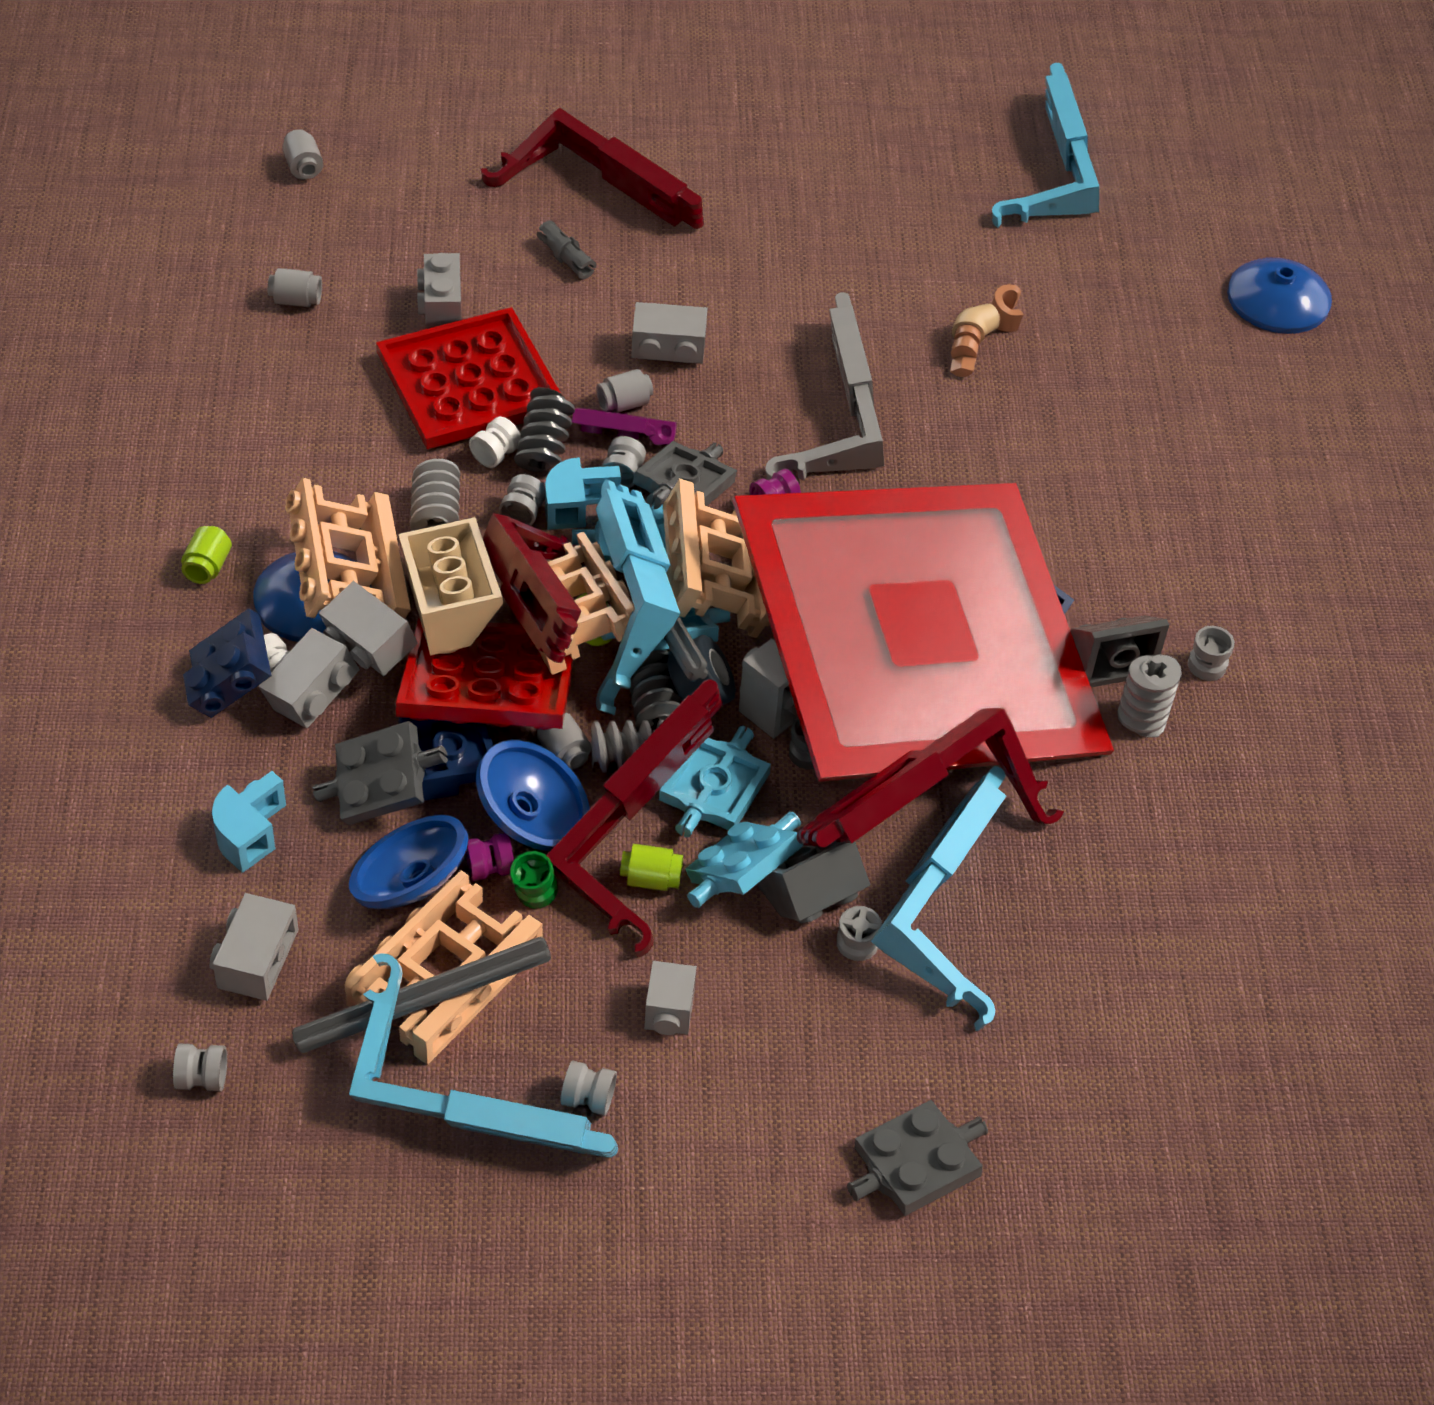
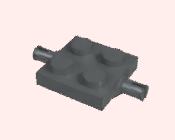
(677, 461)
(379, 773)
(917, 1157)

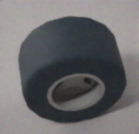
(717, 668)

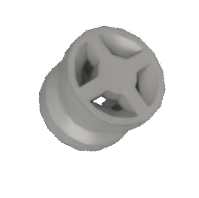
(858, 922)

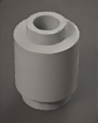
(302, 154)
(295, 287)
(624, 391)
(566, 743)

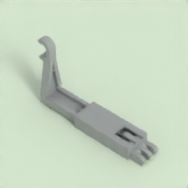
(857, 381)

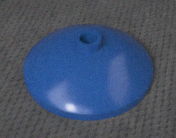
(1279, 295)
(279, 602)
(530, 793)
(409, 863)

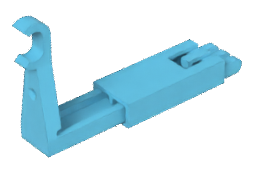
(1072, 141)
(641, 556)
(934, 868)
(461, 1108)

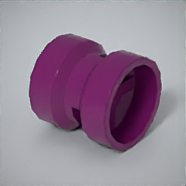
(780, 483)
(480, 860)

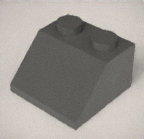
(1112, 646)
(815, 880)

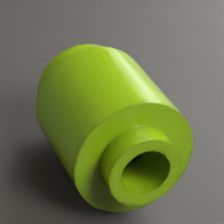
(205, 554)
(651, 867)

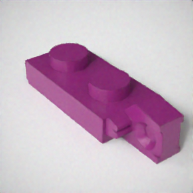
(593, 421)

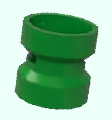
(534, 869)

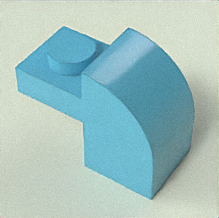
(571, 489)
(242, 820)

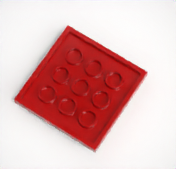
(464, 375)
(490, 682)

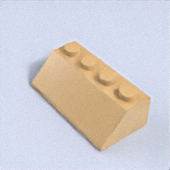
(451, 583)

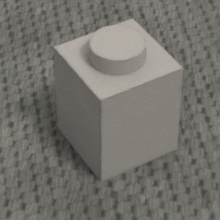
(670, 998)

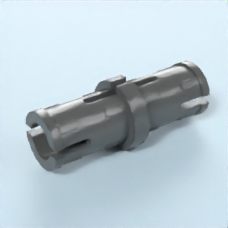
(566, 249)

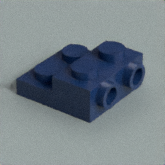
(227, 665)
(464, 747)

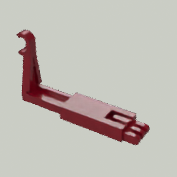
(618, 165)
(531, 584)
(921, 770)
(626, 795)

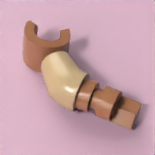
(977, 322)

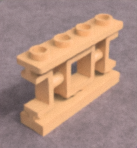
(339, 527)
(696, 580)
(601, 586)
(419, 938)

